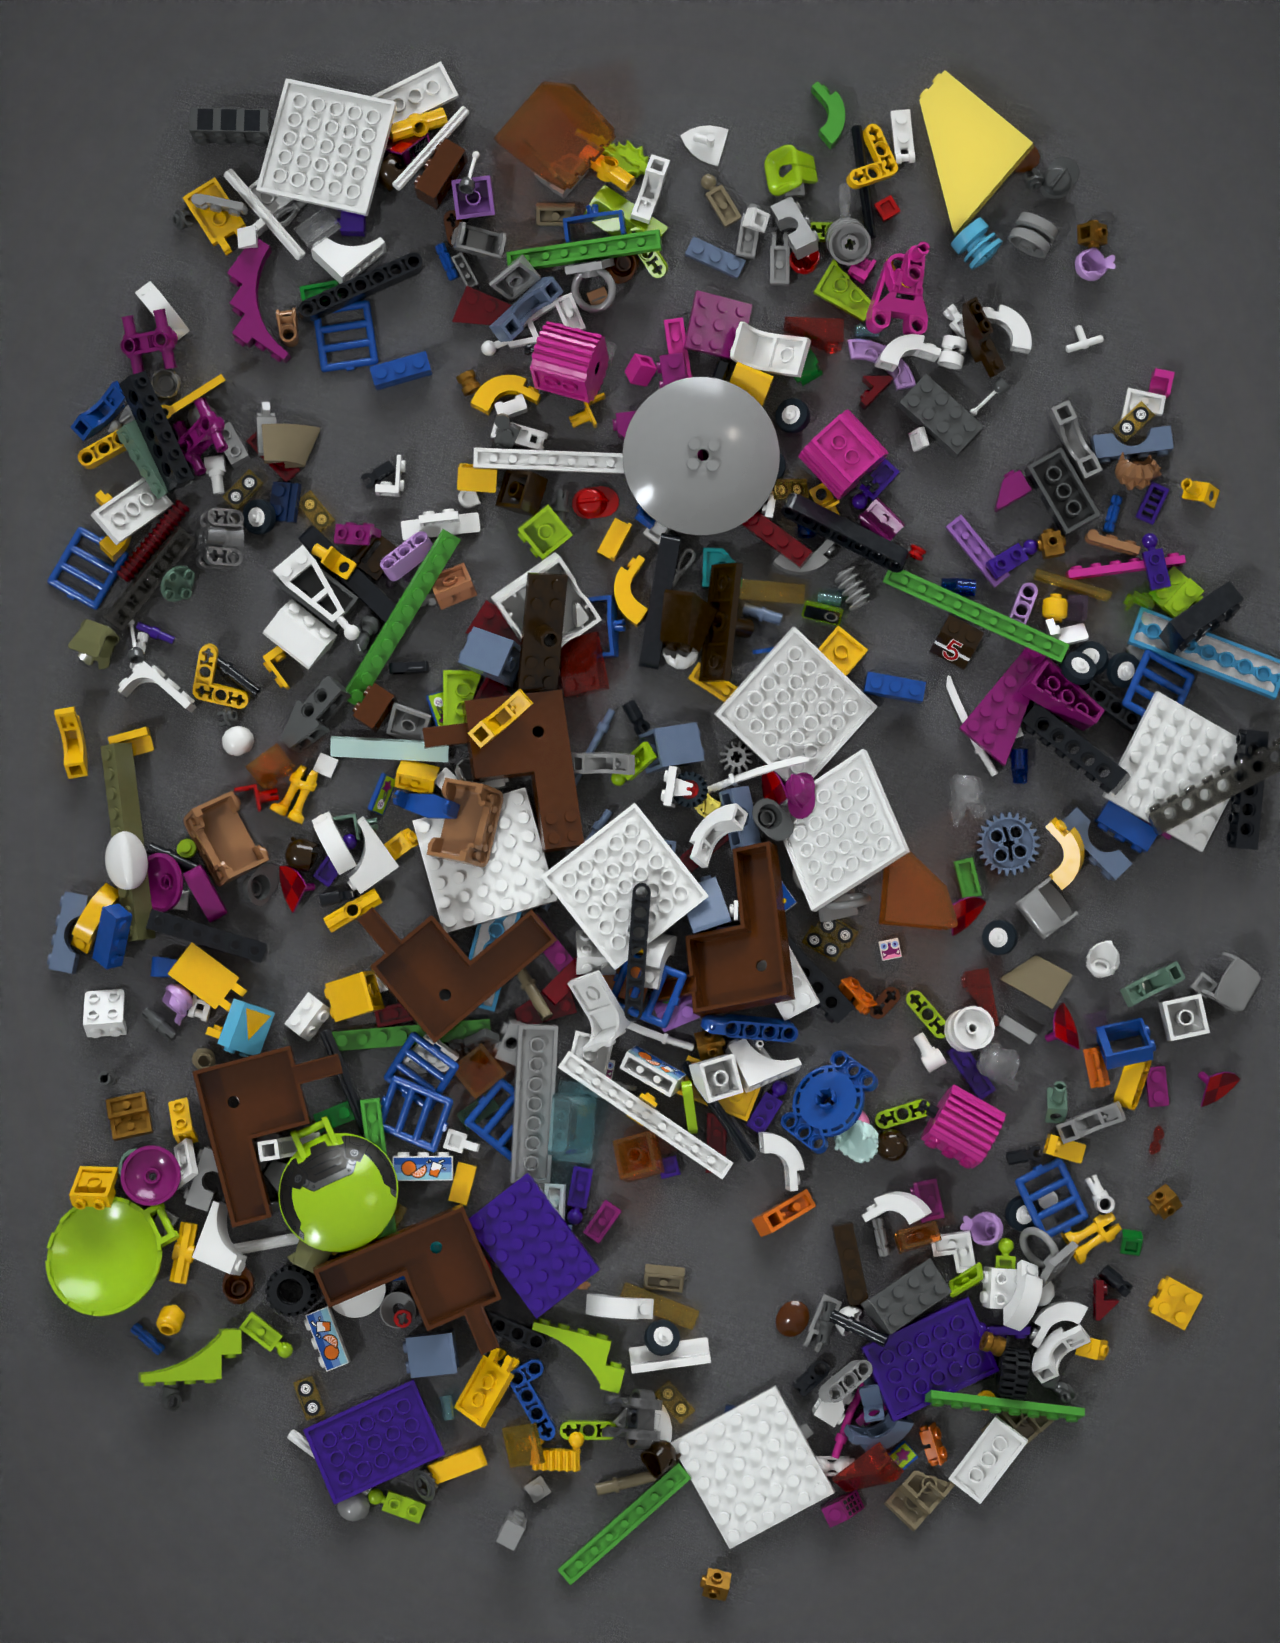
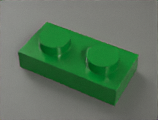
(311, 290)
(337, 1115)

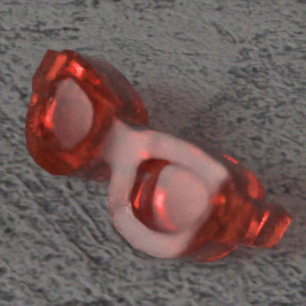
(1158, 1134)

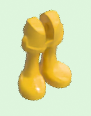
(296, 783)
(1097, 1226)

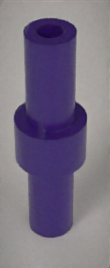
(155, 632)

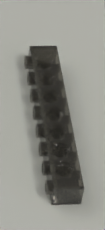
(1215, 796)

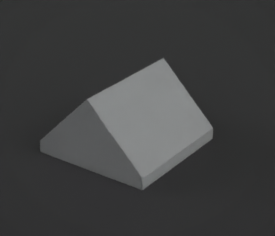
(515, 278)
(407, 723)

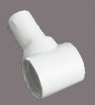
(215, 468)
(931, 1057)
(1099, 1194)

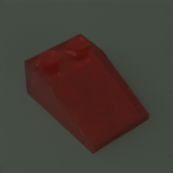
(823, 332)
(583, 666)
(871, 1469)

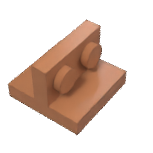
(453, 586)

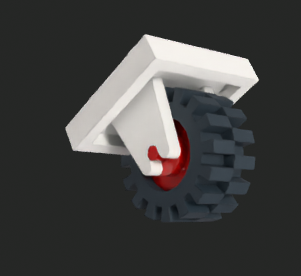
(686, 788)

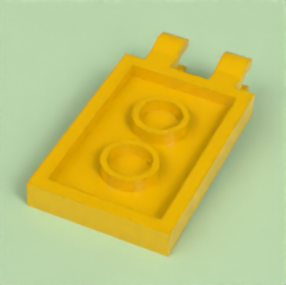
(214, 224)
(193, 395)
(205, 977)
(486, 1387)

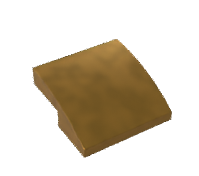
(129, 1116)

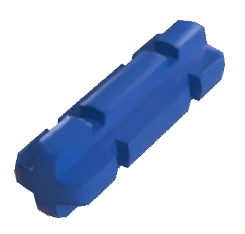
(446, 261)
(1112, 514)
(147, 1338)

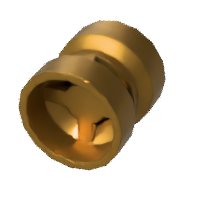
(468, 382)
(992, 1343)

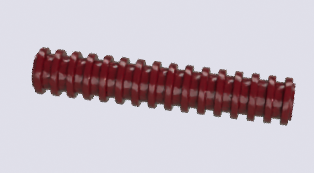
(152, 541)

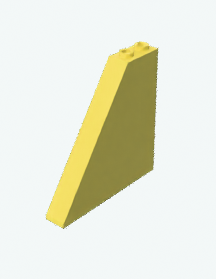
(970, 147)

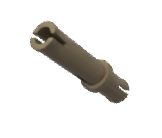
(532, 991)
(624, 1483)

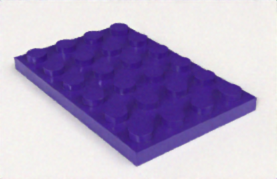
(532, 1245)
(929, 1355)
(374, 1442)

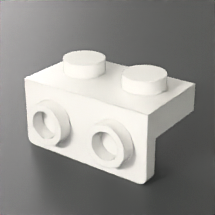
(308, 1017)

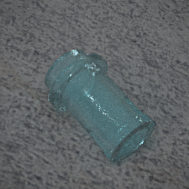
(862, 331)
(830, 599)
(447, 1407)

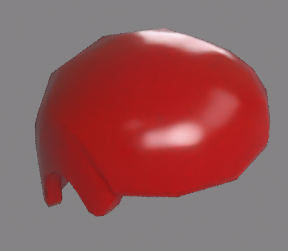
(806, 264)

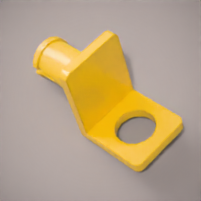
(586, 415)
(1199, 492)
(829, 501)
(333, 559)

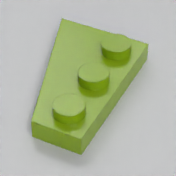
(841, 292)
(457, 687)

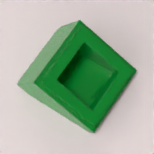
(1131, 1242)

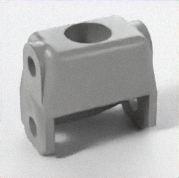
(478, 241)
(1045, 908)
(1235, 985)

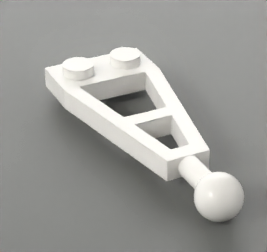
(567, 311)
(297, 564)

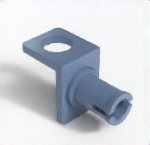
(871, 1400)

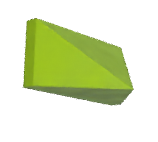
(966, 1280)

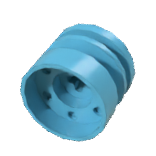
(976, 243)

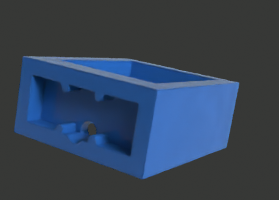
(1124, 1030)

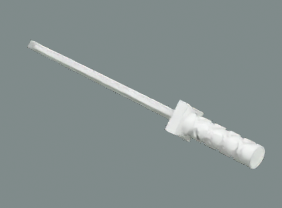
(963, 716)
(735, 779)
(664, 1038)

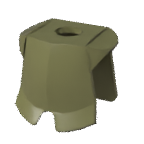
(94, 643)
(308, 1257)

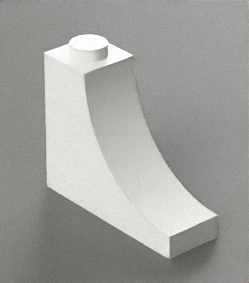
(347, 261)
(374, 863)
(757, 1069)
(215, 1244)

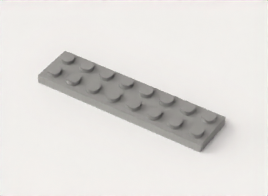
(533, 1101)

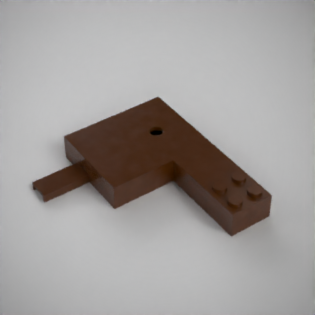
(521, 754)
(725, 960)
(432, 961)
(268, 1103)
(441, 1283)

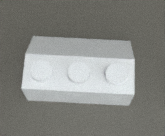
(300, 634)

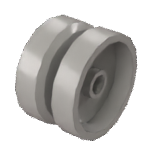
(1033, 234)
(837, 237)

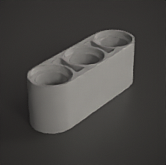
(853, 1377)

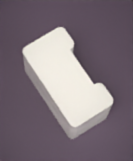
(513, 407)

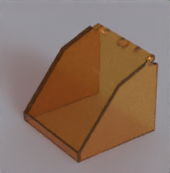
(557, 133)
(915, 896)

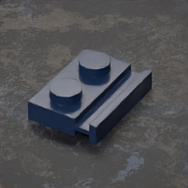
(285, 500)

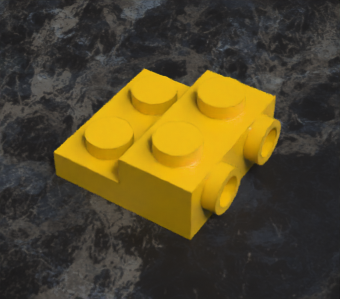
(94, 1187)
(1174, 1302)

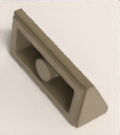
(553, 213)
(664, 1278)

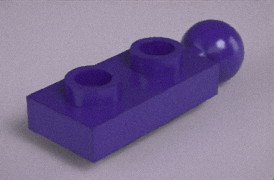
(883, 476)
(1011, 558)
(1155, 564)
(326, 871)
(767, 1107)
(578, 1193)
(1003, 1331)

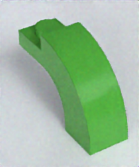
(835, 109)

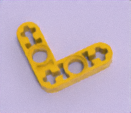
(878, 165)
(208, 684)

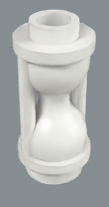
(837, 1465)

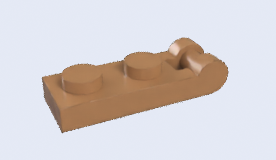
(1110, 542)

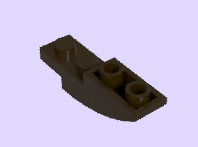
(977, 335)

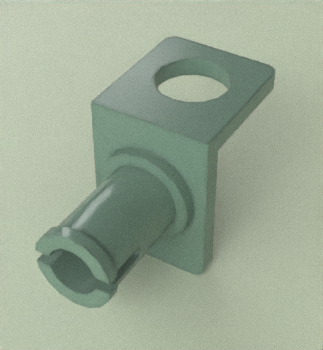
(358, 830)
(1056, 1102)

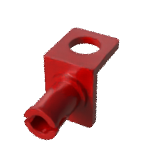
(260, 796)

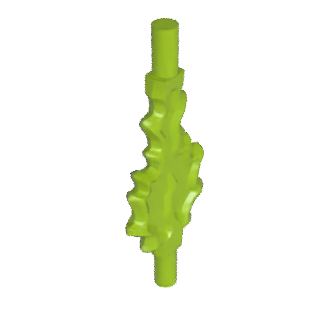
(629, 157)

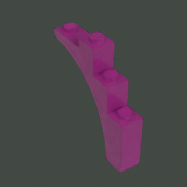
(247, 273)

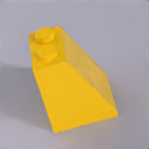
(752, 381)
(354, 996)

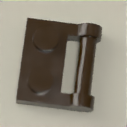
(372, 566)

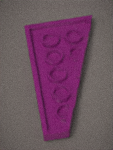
(1000, 713)

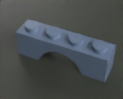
(534, 299)
(1108, 448)
(1111, 863)
(63, 956)

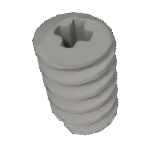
(852, 588)

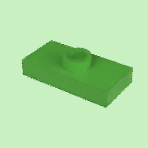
(967, 878)

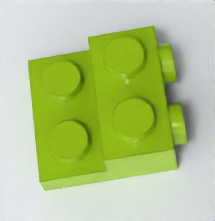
(544, 532)
(1179, 596)

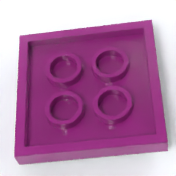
(715, 323)

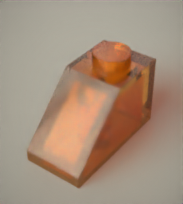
(917, 1237)

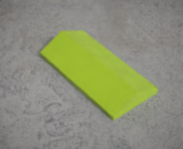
(610, 201)

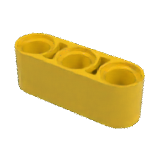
(95, 450)
(1132, 1084)
(457, 1464)

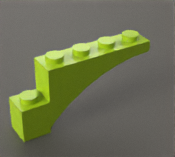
(590, 1348)
(203, 1365)

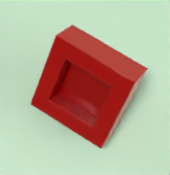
(887, 208)

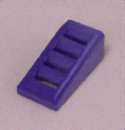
(1153, 485)

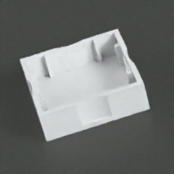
(512, 600)

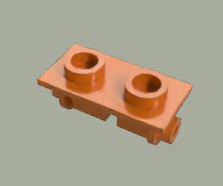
(863, 1000)
(1096, 1068)
(937, 1452)

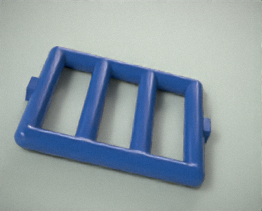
(370, 341)
(63, 565)
(1142, 670)
(647, 1014)
(433, 1049)
(430, 1097)
(484, 1133)
(1066, 1180)

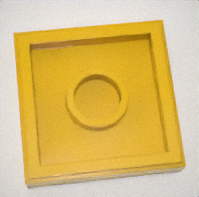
(843, 650)

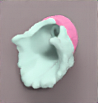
(859, 1141)

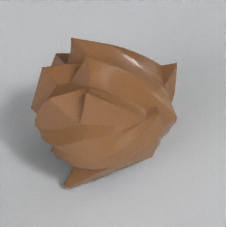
(1136, 473)

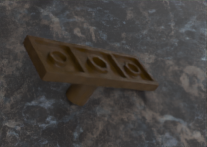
(542, 617)
(719, 642)

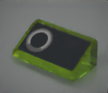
(822, 612)

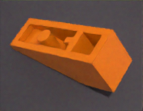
(783, 1213)

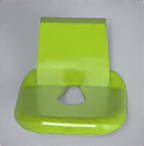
(802, 169)

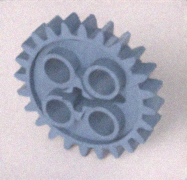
(1025, 840)

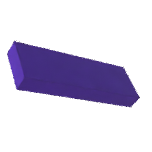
(967, 1067)

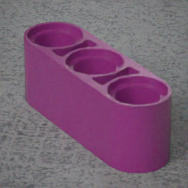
(205, 893)

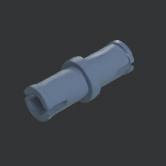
(762, 614)

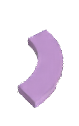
(868, 350)

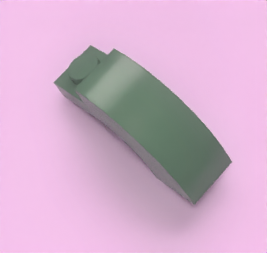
(1152, 983)

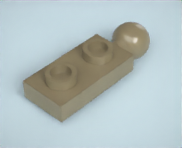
(720, 201)

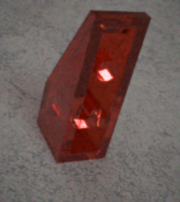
(980, 989)

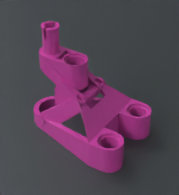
(912, 276)

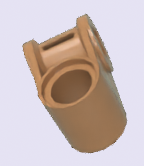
(288, 323)

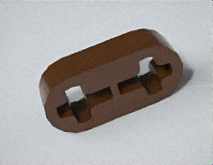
(448, 227)
(887, 1006)

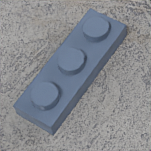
(715, 257)

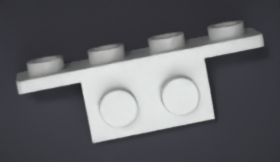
(433, 523)

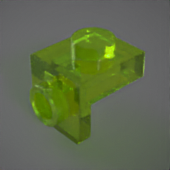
(1144, 600)

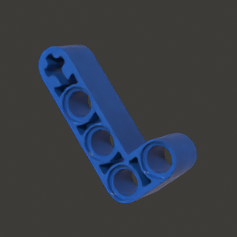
(535, 1402)

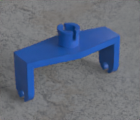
(593, 215)
(613, 624)
(427, 805)

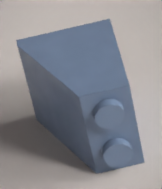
(491, 656)
(674, 746)
(711, 911)
(431, 1354)

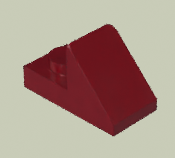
(877, 385)
(1100, 1305)

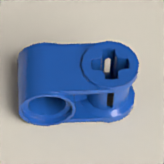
(161, 966)

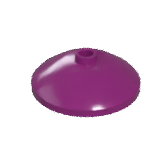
(164, 881)
(137, 1172)

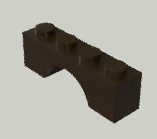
(850, 1263)

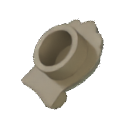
(203, 1058)

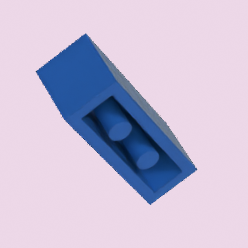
(400, 370)
(894, 687)
(1125, 827)
(112, 936)

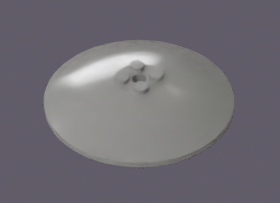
(664, 462)

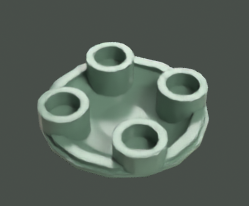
(177, 583)

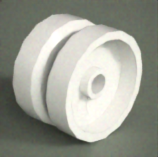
(969, 1029)

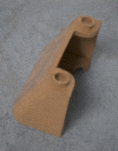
(473, 832)
(223, 839)

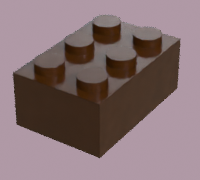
(439, 171)

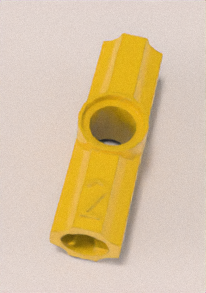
(429, 121)
(609, 171)
(341, 916)
(183, 1252)

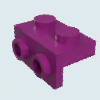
(671, 368)
(881, 520)
(355, 534)
(929, 1193)

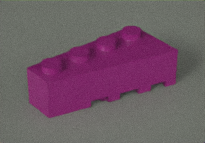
(1060, 696)

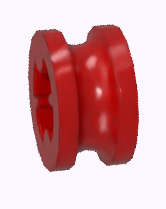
(916, 552)
(409, 1317)

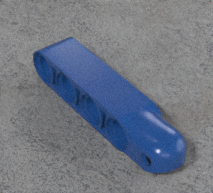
(718, 1026)

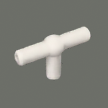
(1083, 343)
(758, 1046)

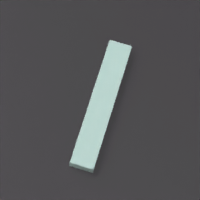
(386, 749)

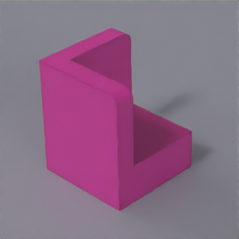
(862, 270)
(640, 370)
(1161, 382)

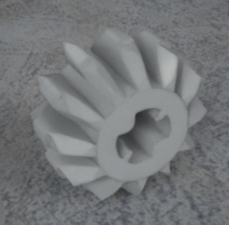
(729, 755)

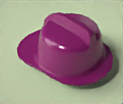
(800, 794)

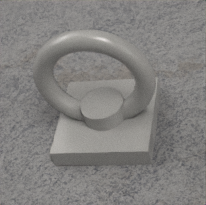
(588, 270)
(844, 906)
(1055, 1261)

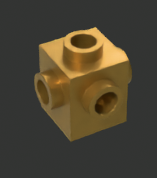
(1092, 234)
(1049, 550)
(709, 1044)
(1164, 1202)
(715, 1584)

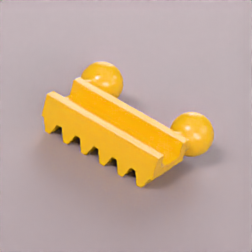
(562, 1459)

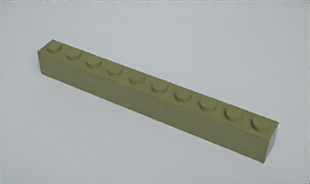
(126, 816)

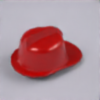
(595, 502)

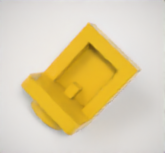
(1096, 1349)

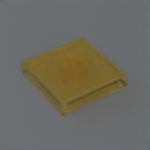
(523, 1445)

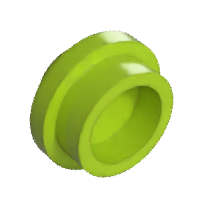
(186, 848)

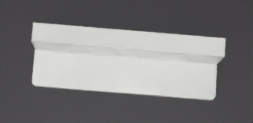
(687, 1353)

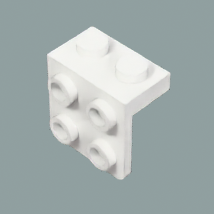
(589, 957)
(104, 1013)
(998, 1287)

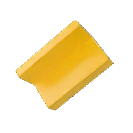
(476, 479)
(614, 539)
(140, 740)
(416, 777)
(462, 1183)

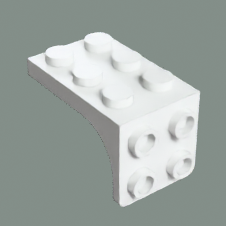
(770, 351)
(145, 673)
(601, 1008)

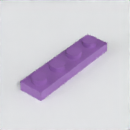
(973, 547)

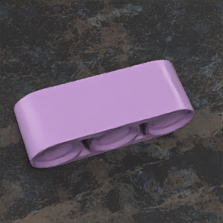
(406, 556)
(1026, 602)

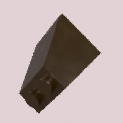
(685, 621)

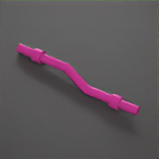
(841, 1437)

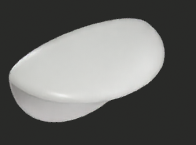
(126, 860)
(362, 1304)

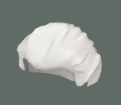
(679, 659)
(1103, 959)

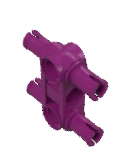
(137, 344)
(200, 436)

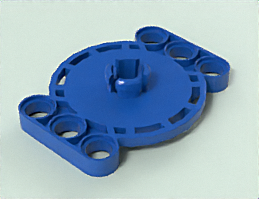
(828, 1119)

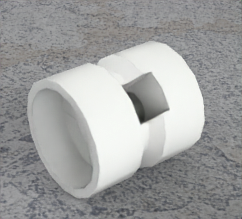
(952, 352)

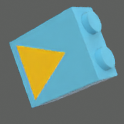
(245, 1028)

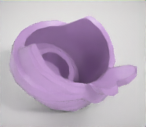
(1092, 265)
(178, 999)
(984, 1228)

